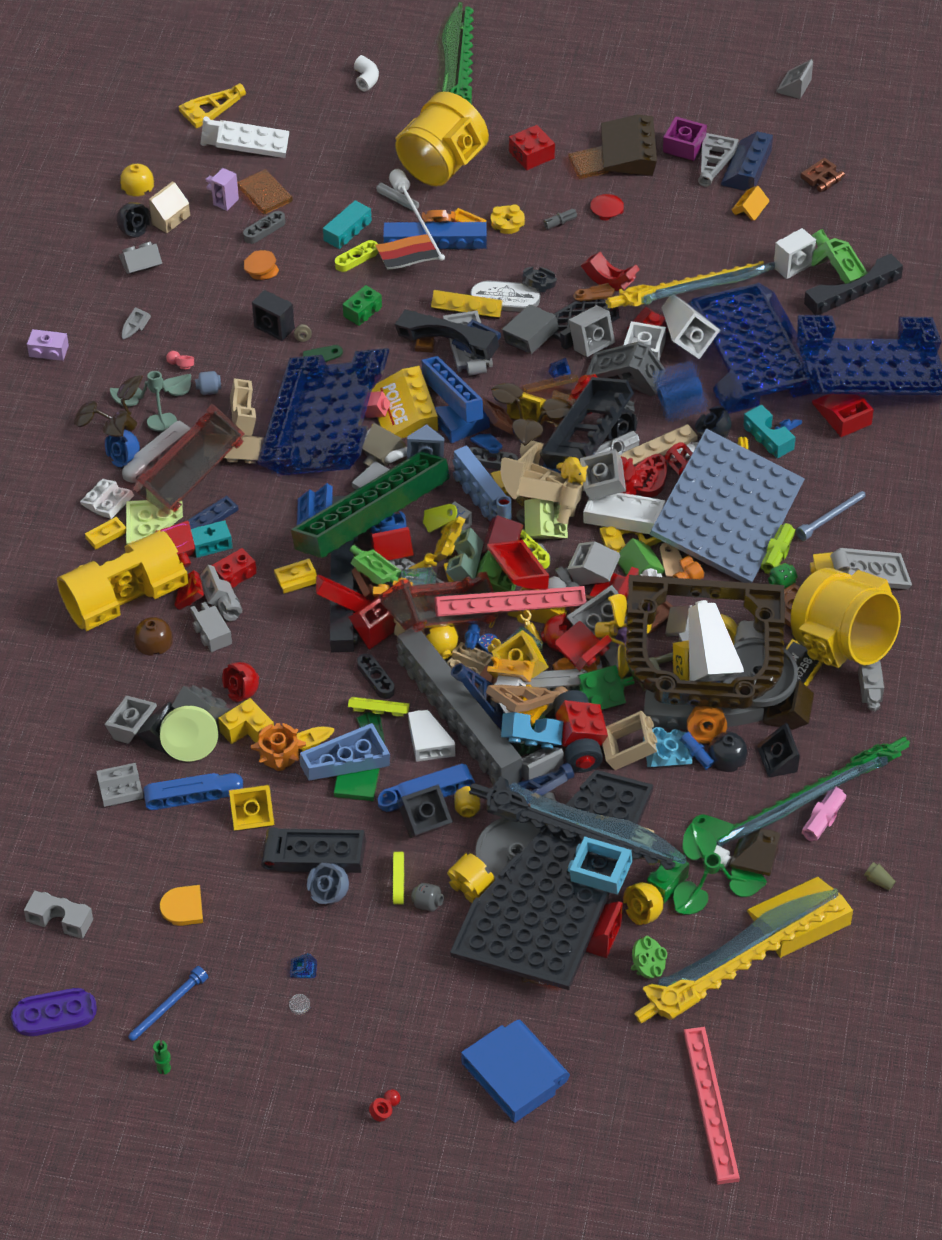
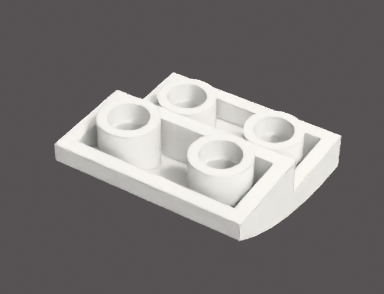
(106, 498)

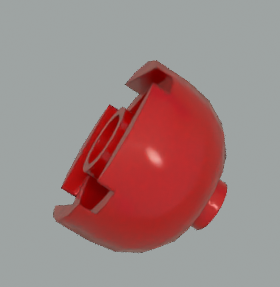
(553, 629)
(240, 680)

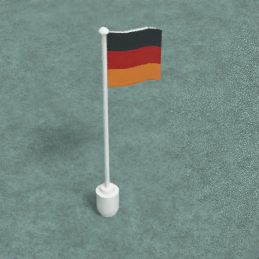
(410, 249)

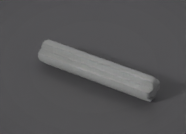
(396, 196)

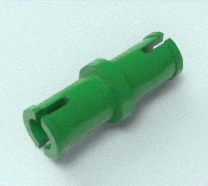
(162, 1057)

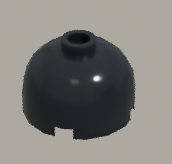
(133, 219)
(716, 421)
(625, 424)
(728, 751)

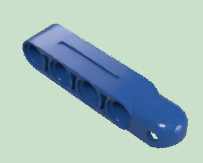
(448, 779)
(190, 790)

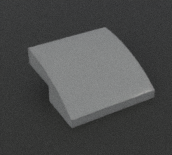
(119, 784)

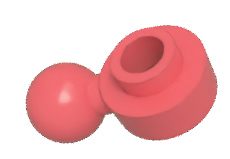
(183, 361)

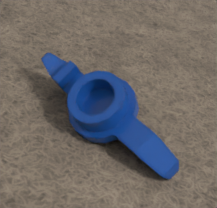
(789, 424)

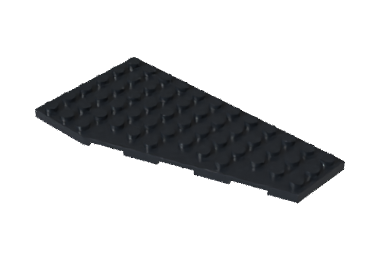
(533, 914)

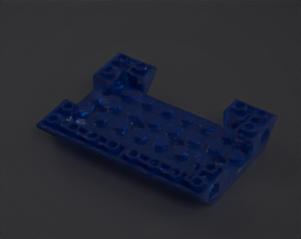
(767, 332)
(914, 349)
(305, 411)

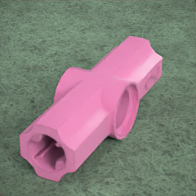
(824, 814)

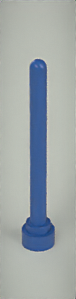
(197, 976)

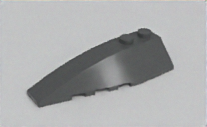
(676, 716)

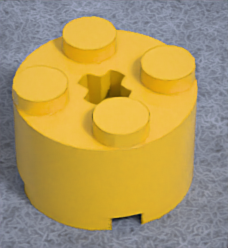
(470, 876)

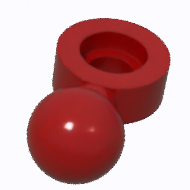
(382, 1107)

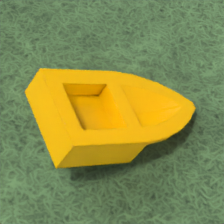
(314, 736)

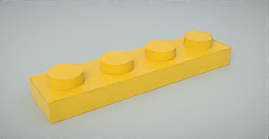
(466, 303)

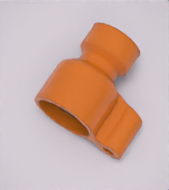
(690, 569)

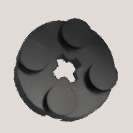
(539, 279)

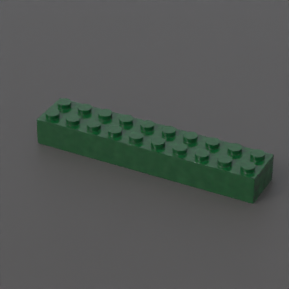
(370, 504)

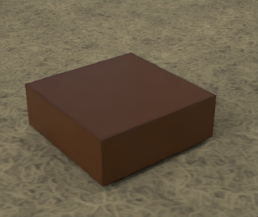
(425, 344)

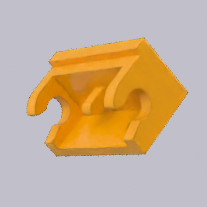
(511, 668)

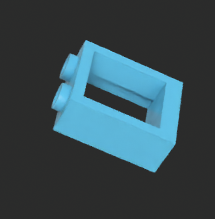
(596, 880)

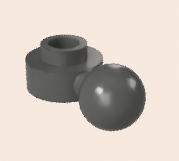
(565, 576)

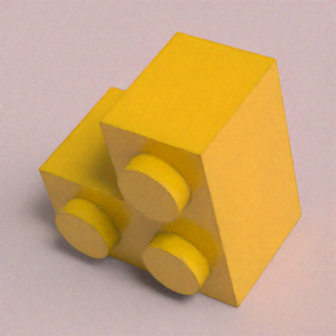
(243, 720)

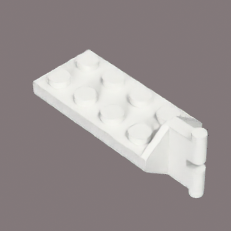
(244, 137)

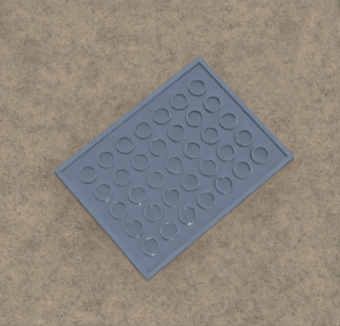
(727, 506)

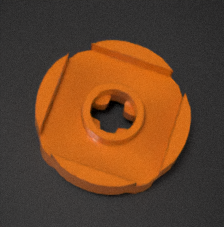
(438, 216)
(706, 714)

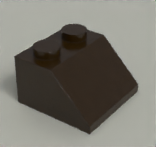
(793, 710)

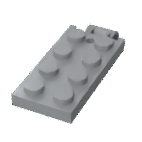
(463, 359)
(881, 564)

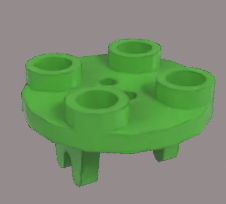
(648, 958)

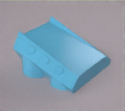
(669, 749)

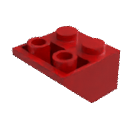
(373, 623)

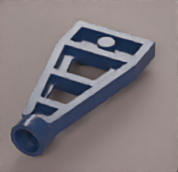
(469, 678)
(549, 780)

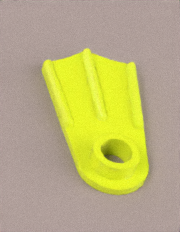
(439, 516)

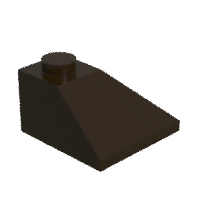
(756, 852)

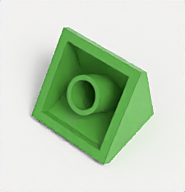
(640, 556)

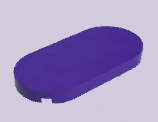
(54, 1012)

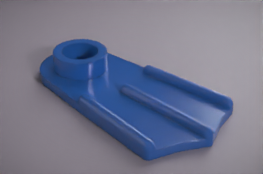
(488, 442)

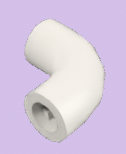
(369, 73)

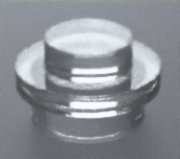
(299, 1004)

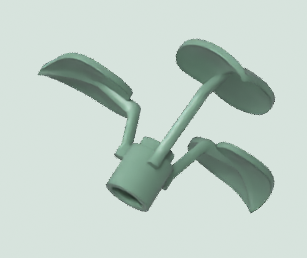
(175, 386)

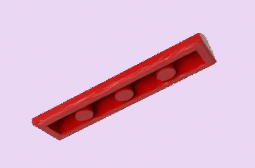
(340, 594)

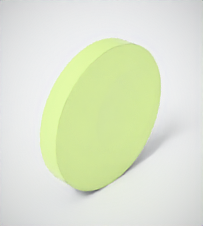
(189, 733)

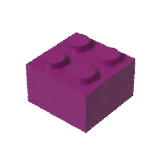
(684, 138)

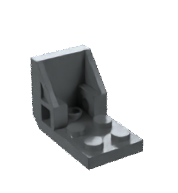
(631, 358)

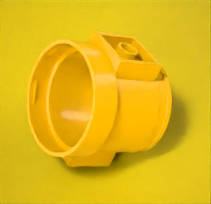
(441, 138)
(845, 617)

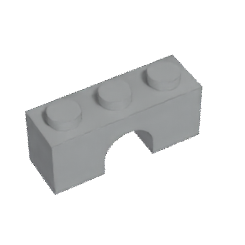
(44, 907)

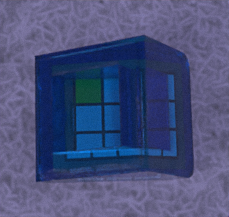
(303, 966)

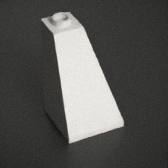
(688, 326)
(710, 646)

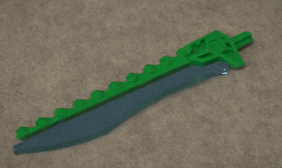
(861, 763)

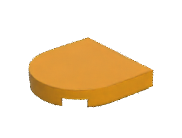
(182, 905)

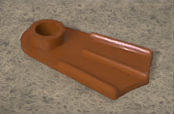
(594, 293)

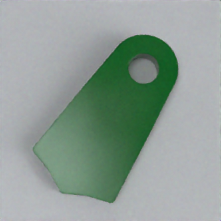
(715, 826)

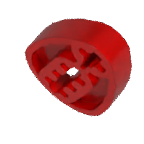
(657, 478)

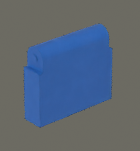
(515, 1069)

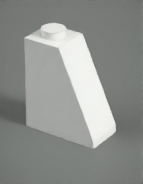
(429, 737)

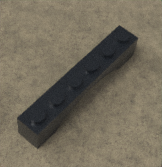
(826, 297)
(417, 325)

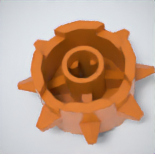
(278, 746)

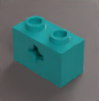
(211, 539)

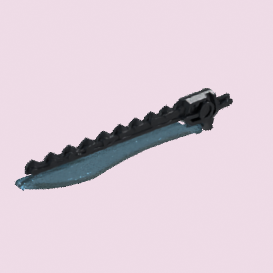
(510, 803)

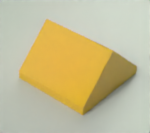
(251, 807)

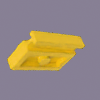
(296, 575)

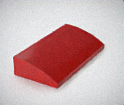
(520, 564)

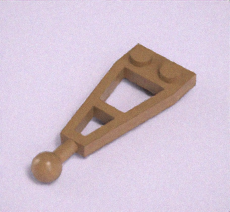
(536, 696)

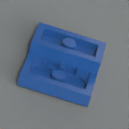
(313, 502)

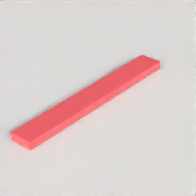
(509, 601)
(711, 1106)

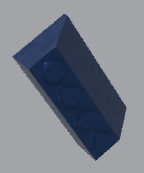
(748, 161)

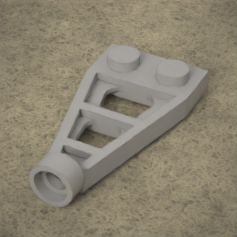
(720, 144)

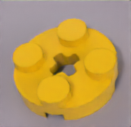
(512, 212)

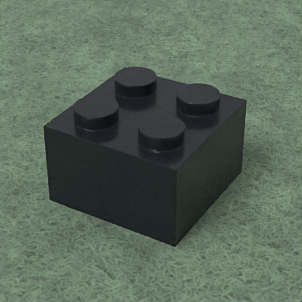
(273, 315)
(424, 811)

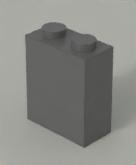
(530, 328)

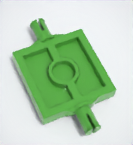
(374, 566)

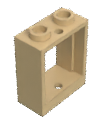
(622, 728)

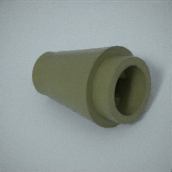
(879, 876)

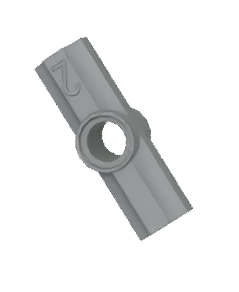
(621, 443)

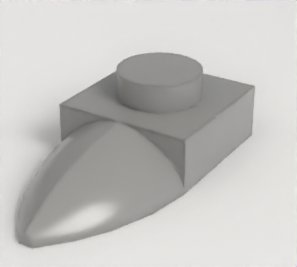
(135, 321)

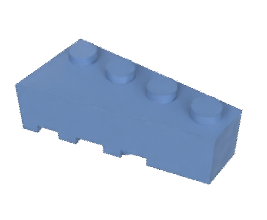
(346, 754)

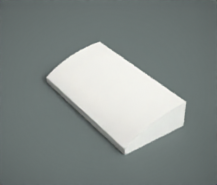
(624, 512)

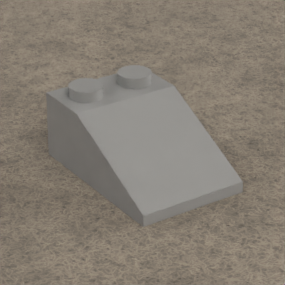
(595, 610)

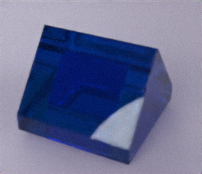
(559, 368)

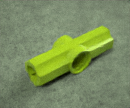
(778, 547)

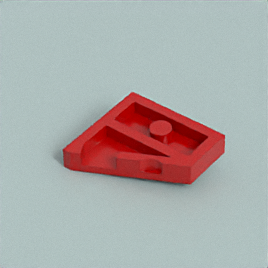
(190, 592)

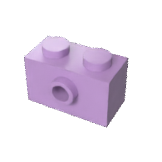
(47, 345)

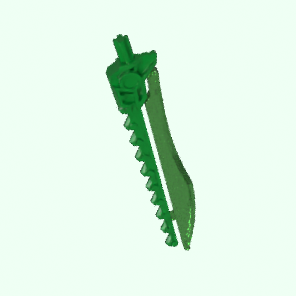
(450, 43)

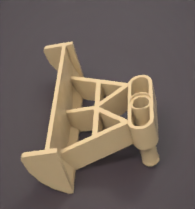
(534, 481)

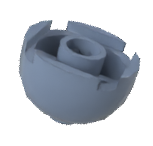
(328, 883)

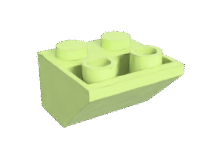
(542, 520)

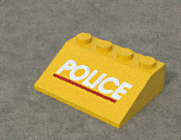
(409, 403)

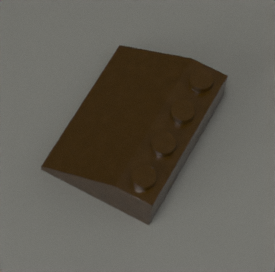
(629, 145)

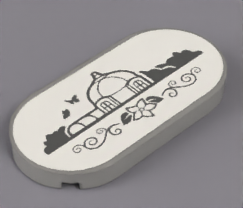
(514, 295)

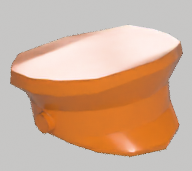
(261, 265)

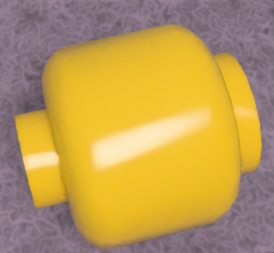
(466, 804)

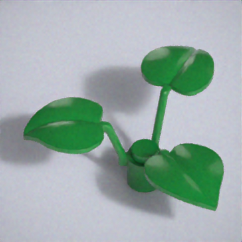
(701, 843)

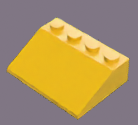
(831, 923)

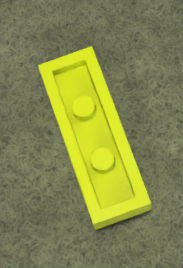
(378, 706)

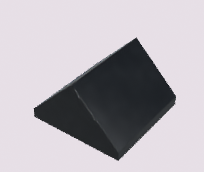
(779, 752)

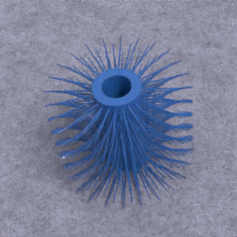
(680, 390)

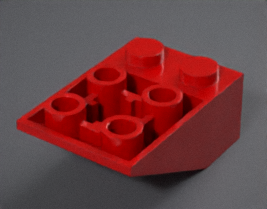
(845, 412)

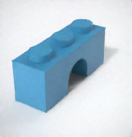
(518, 728)

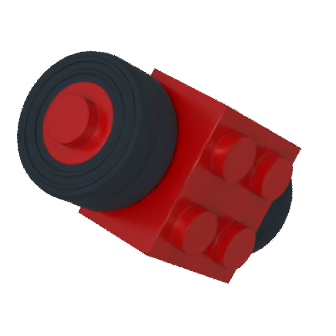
(582, 730)

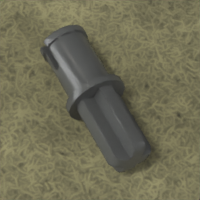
(560, 218)

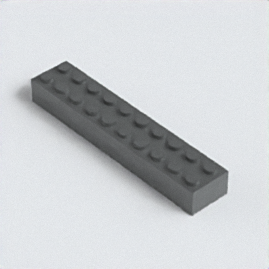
(458, 708)

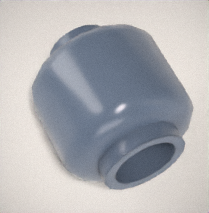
(208, 383)

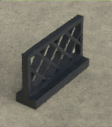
(565, 335)

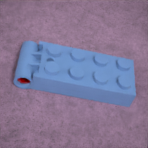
(480, 485)

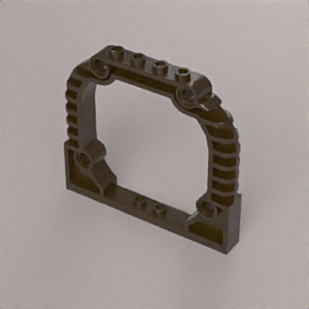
(761, 600)

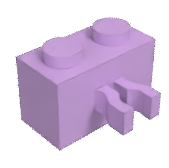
(223, 189)

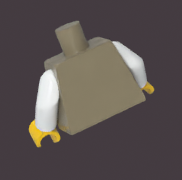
(382, 446)

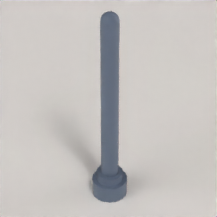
(805, 531)

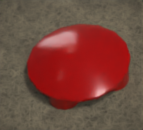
(607, 206)

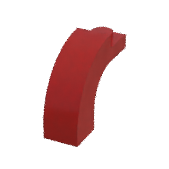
(603, 272)

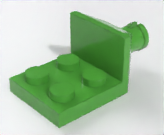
(840, 255)

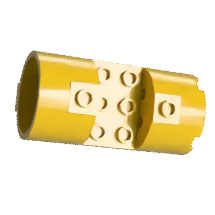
(96, 591)

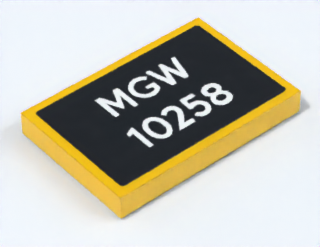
(806, 666)

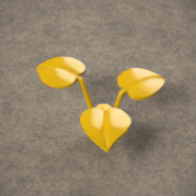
(619, 607)

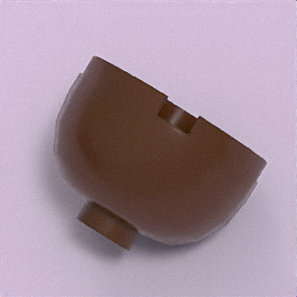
(153, 636)

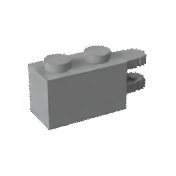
(211, 627)
(871, 685)

